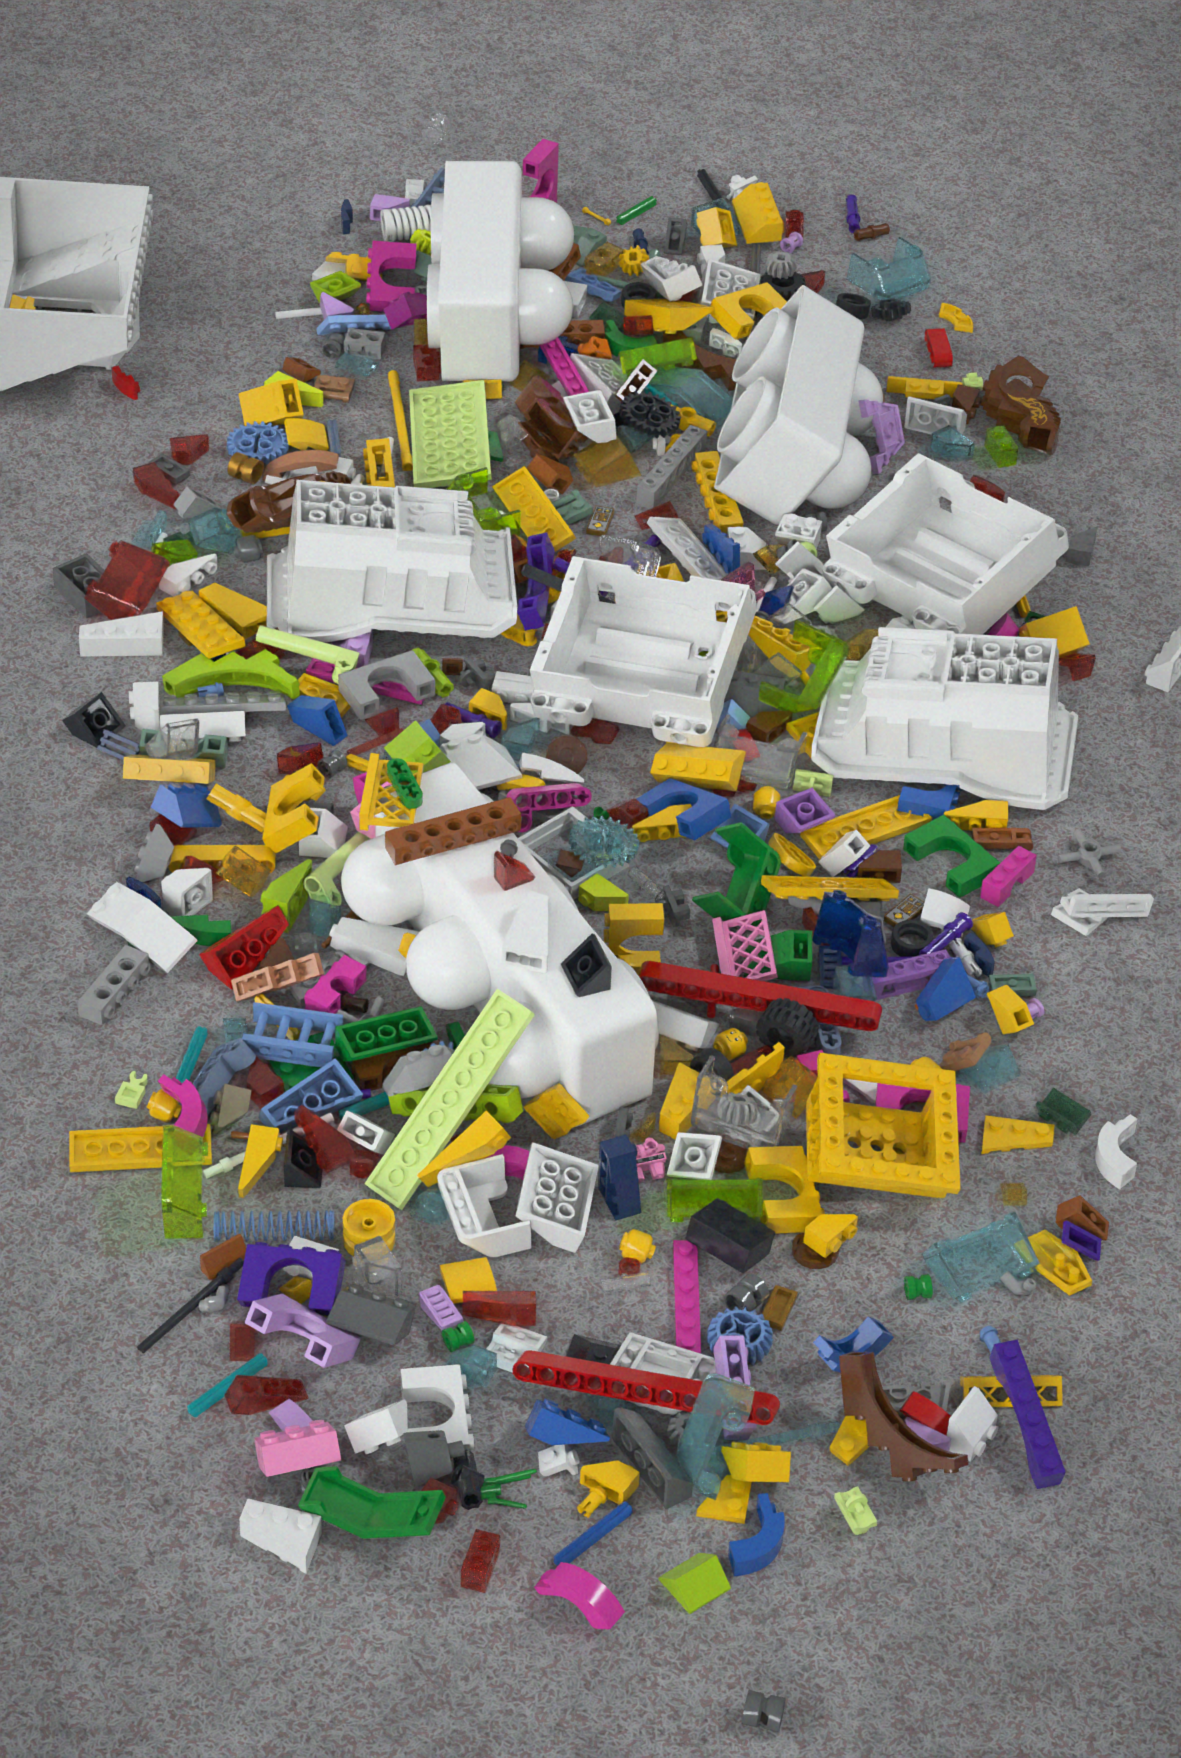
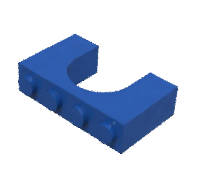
(929, 802)
(706, 811)

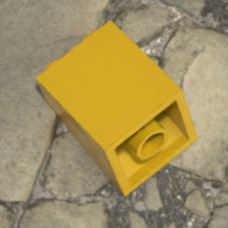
(1064, 626)

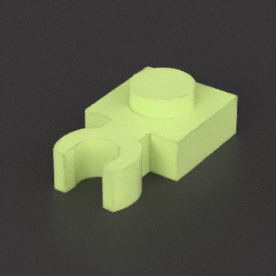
(132, 1093)

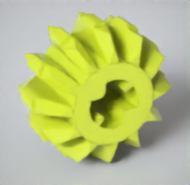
(423, 241)

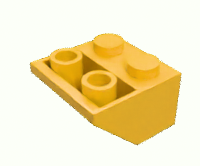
(757, 1462)

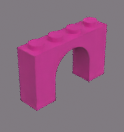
(543, 165)
(385, 256)
(897, 1097)

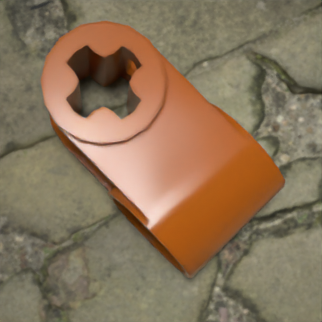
(596, 348)

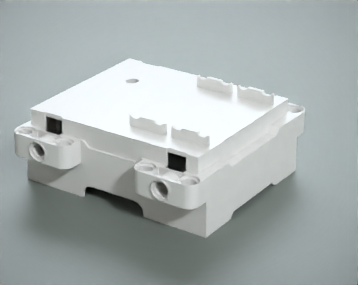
(941, 565)
(641, 655)

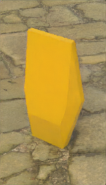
(1059, 1263)

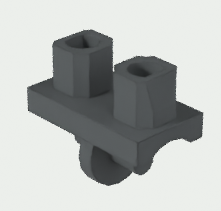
(474, 674)
(670, 906)

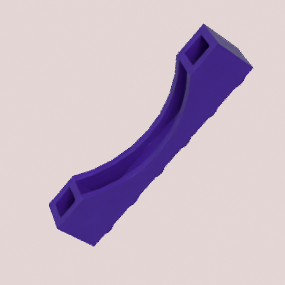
(534, 605)
(1039, 1443)

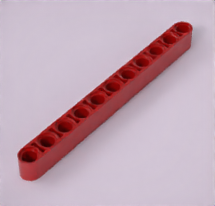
(757, 994)
(631, 1378)

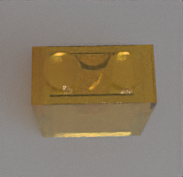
(606, 463)

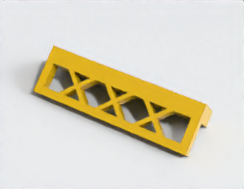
(991, 1381)

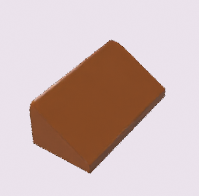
(300, 369)
(222, 1256)

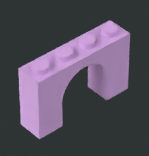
(327, 1343)

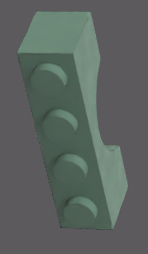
(208, 747)

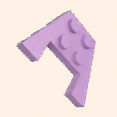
(888, 431)

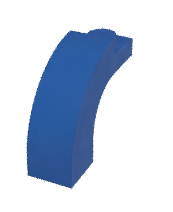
(868, 1337)
(760, 1550)

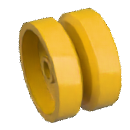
(366, 1221)

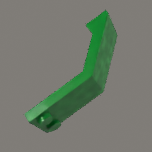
(367, 1511)

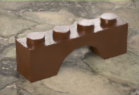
(372, 1071)

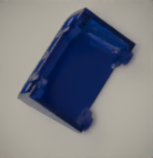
(854, 933)

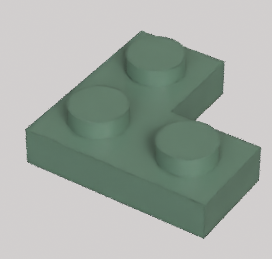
(1020, 983)

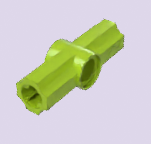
(443, 685)

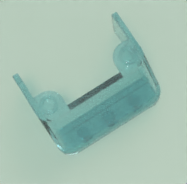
(897, 279)

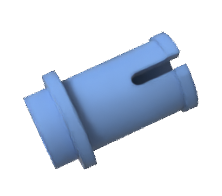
(217, 688)
(979, 988)
(989, 1336)

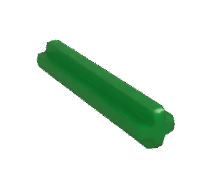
(636, 210)

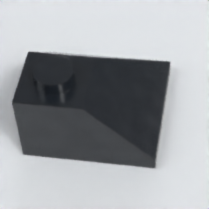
(92, 718)
(592, 1350)

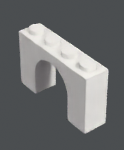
(445, 1386)

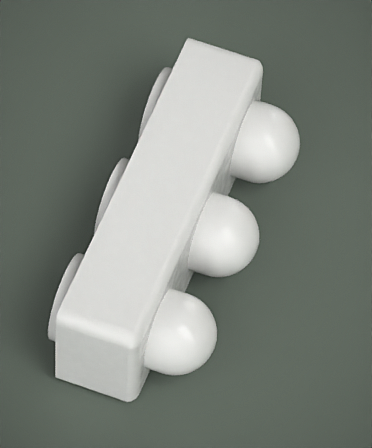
(589, 1044)

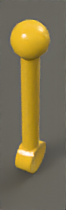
(606, 221)

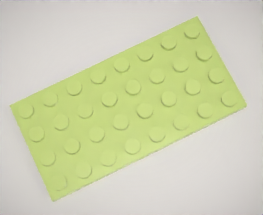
(448, 432)

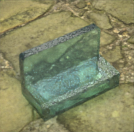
(150, 530)

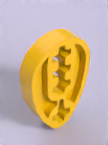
(791, 855)

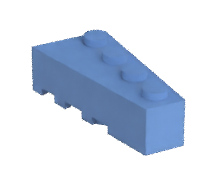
(321, 1093)

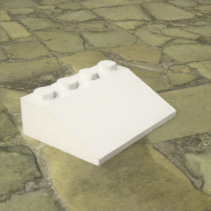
(723, 279)
(600, 375)
(557, 1196)

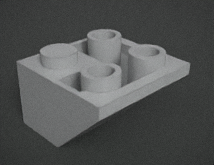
(154, 855)

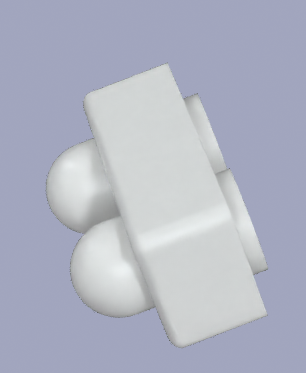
(492, 271)
(798, 411)

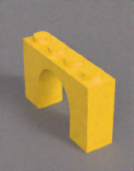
(729, 310)
(189, 771)
(283, 822)
(630, 921)
(789, 1166)

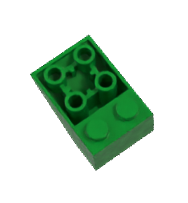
(791, 954)

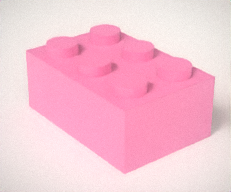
(297, 1448)

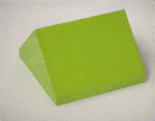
(336, 285)
(696, 1581)

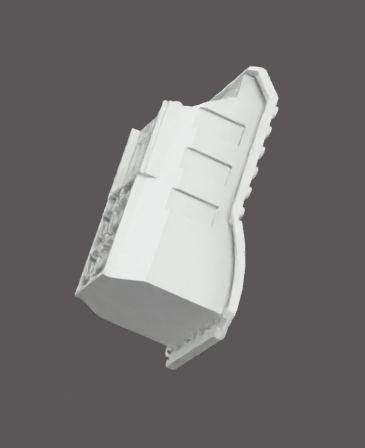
(389, 563)
(952, 714)

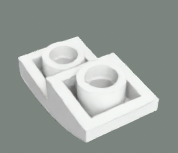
(724, 341)

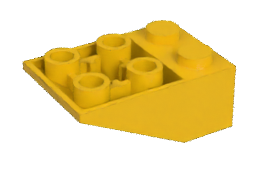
(271, 403)

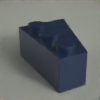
(619, 1177)

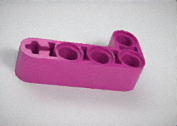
(548, 799)

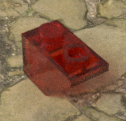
(188, 449)
(299, 756)
(175, 833)
(263, 1083)

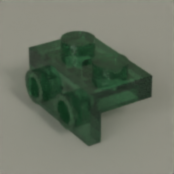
(1064, 1111)

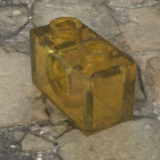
(603, 259)
(243, 871)

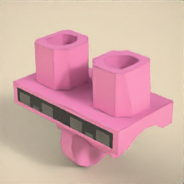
(648, 1161)

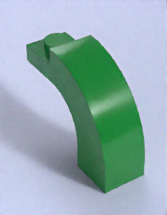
(620, 342)

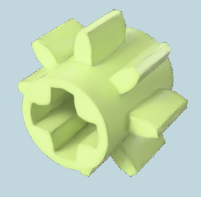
(972, 380)

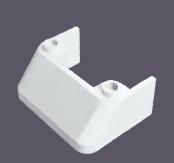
(836, 604)

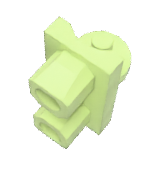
(819, 782)
(856, 1510)

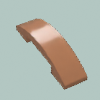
(301, 459)

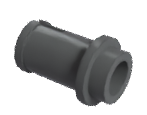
(509, 847)

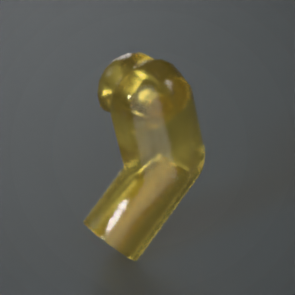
(363, 309)

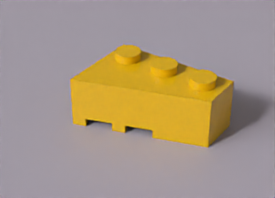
(678, 1104)

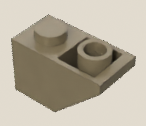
(231, 1106)

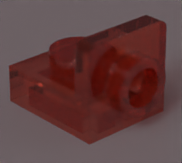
(445, 715)
(363, 1163)

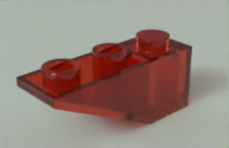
(152, 483)
(327, 1142)
(258, 1394)

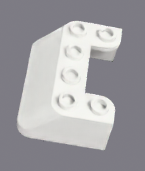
(467, 1197)

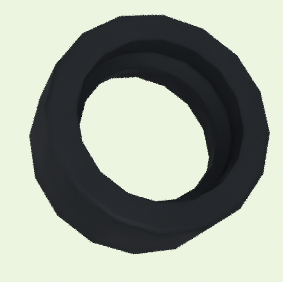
(637, 289)
(854, 304)
(910, 927)
(721, 1064)

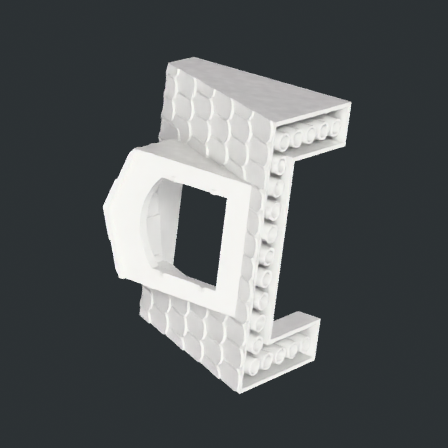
(75, 251)

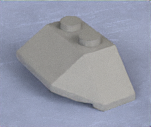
(417, 1070)

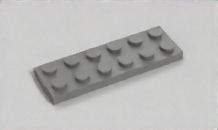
(213, 703)

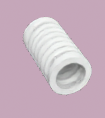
(393, 232)

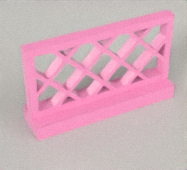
(725, 950)

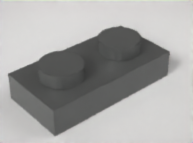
(172, 470)

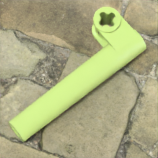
(342, 658)
(320, 882)

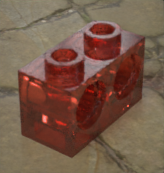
(426, 363)
(480, 1560)

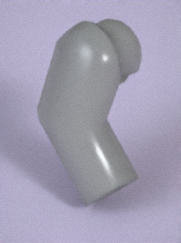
(1019, 1287)
(216, 1302)

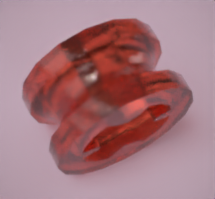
(634, 1263)

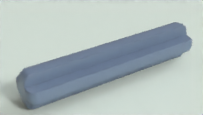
(333, 436)

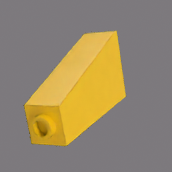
(235, 609)

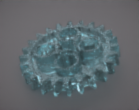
(588, 841)

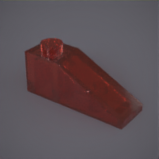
(502, 1307)

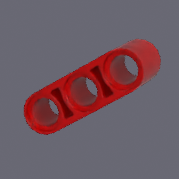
(939, 347)

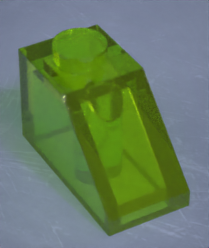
(175, 551)

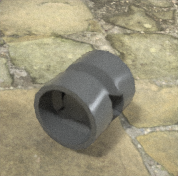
(747, 1293)
(763, 1711)

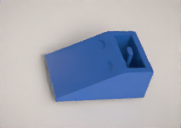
(562, 1427)

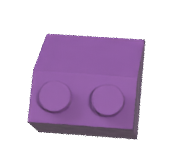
(802, 812)

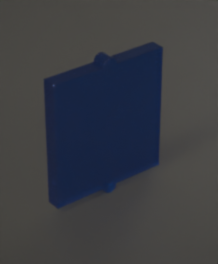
(776, 599)

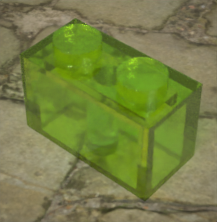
(1001, 446)

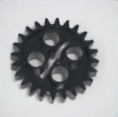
(638, 407)

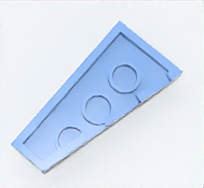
(341, 323)

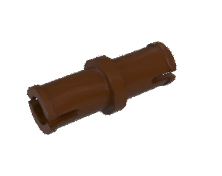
(871, 231)

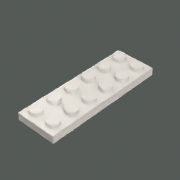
(686, 547)

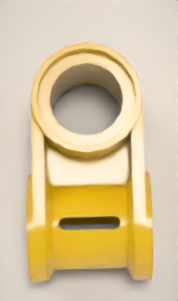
(518, 634)

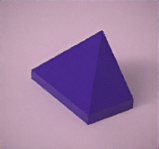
(1081, 1240)

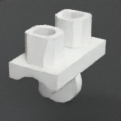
(739, 184)

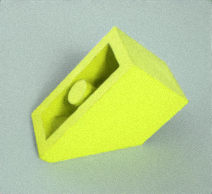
(599, 893)

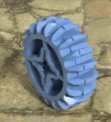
(742, 1324)

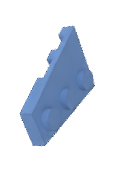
(594, 287)

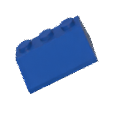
(186, 805)

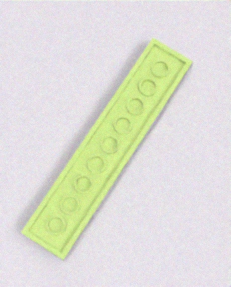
(450, 1098)

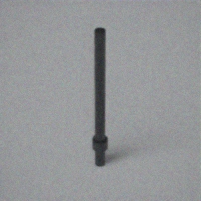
(223, 1277)

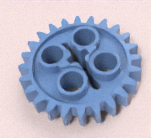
(270, 445)

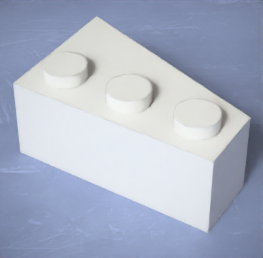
(282, 1531)

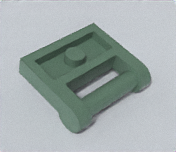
(574, 511)

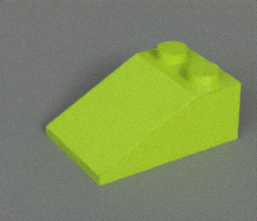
(417, 746)
(288, 893)

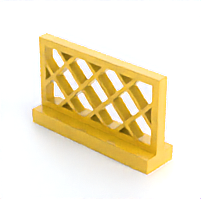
(374, 791)

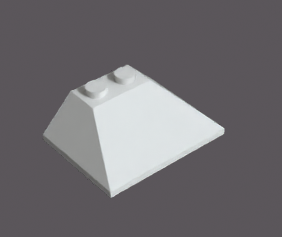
(482, 760)
(662, 1358)

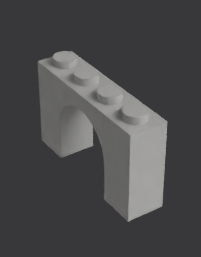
(402, 668)

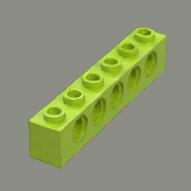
(500, 1101)

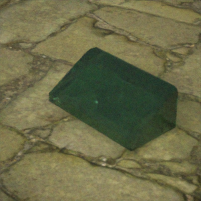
(606, 312)

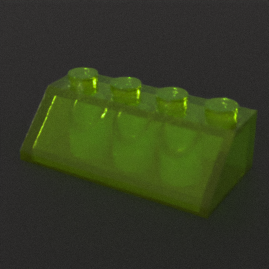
(659, 355)

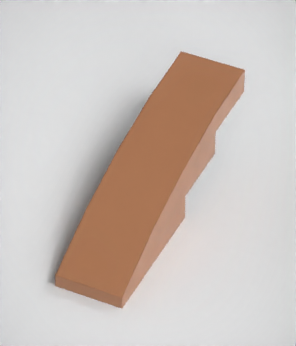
(277, 977)

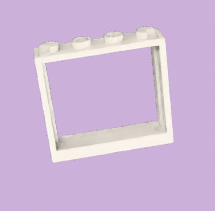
(553, 828)

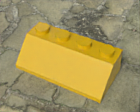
(758, 214)
(699, 766)

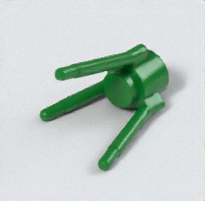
(492, 1487)

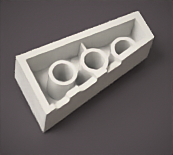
(670, 278)

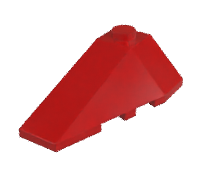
(245, 947)

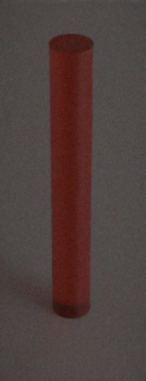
(374, 743)

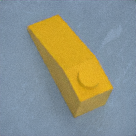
(259, 1155)

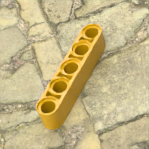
(215, 854)

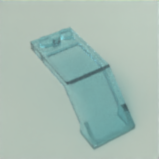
(696, 390)

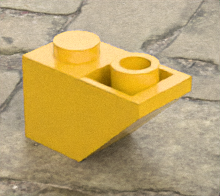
(1009, 1010)
(829, 1232)

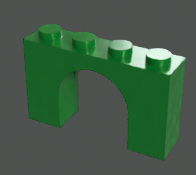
(946, 835)

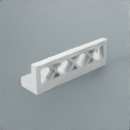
(1108, 905)

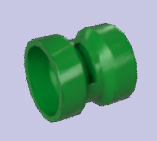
(915, 1287)
(458, 1336)

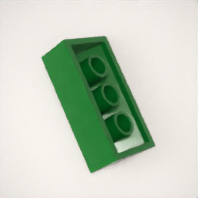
(383, 1034)

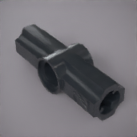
(467, 1480)

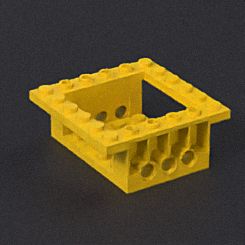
(925, 1137)

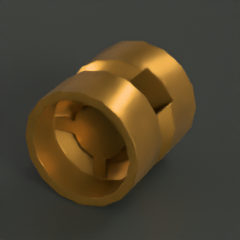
(247, 469)

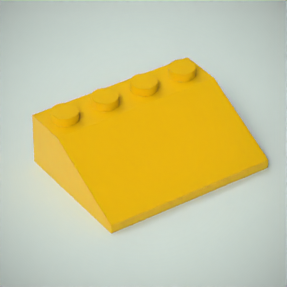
(667, 314)

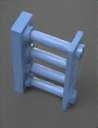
(289, 1050)

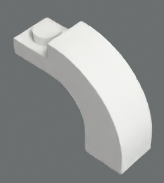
(1110, 1160)

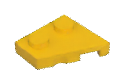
(730, 1502)

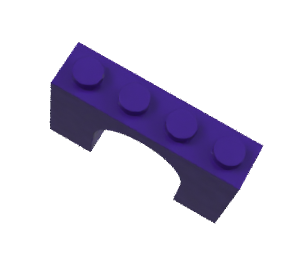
(265, 1261)

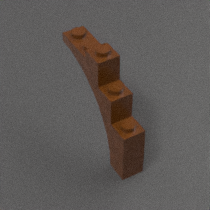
(710, 363)
(885, 1429)

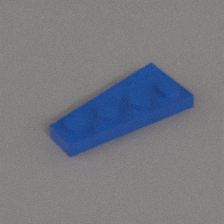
(722, 547)

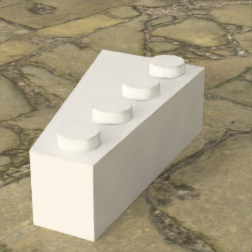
(123, 637)

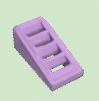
(438, 1305)

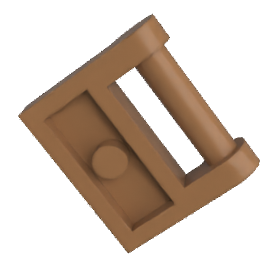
(335, 387)
(965, 1053)

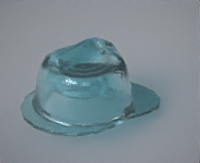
(428, 1207)

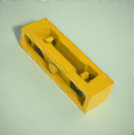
(375, 452)

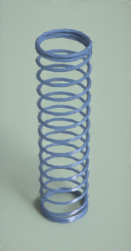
(330, 1217)

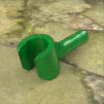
(598, 812)

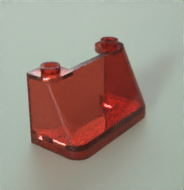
(126, 581)

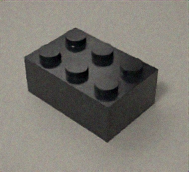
(730, 1235)

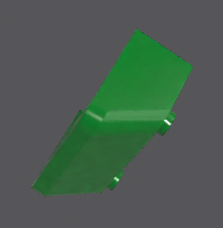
(751, 860)

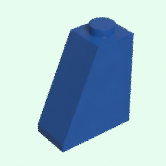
(319, 717)
(945, 991)

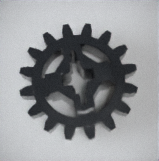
(891, 309)

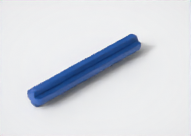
(594, 1534)

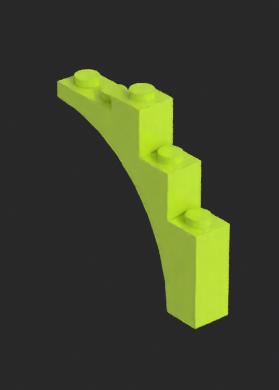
(232, 669)

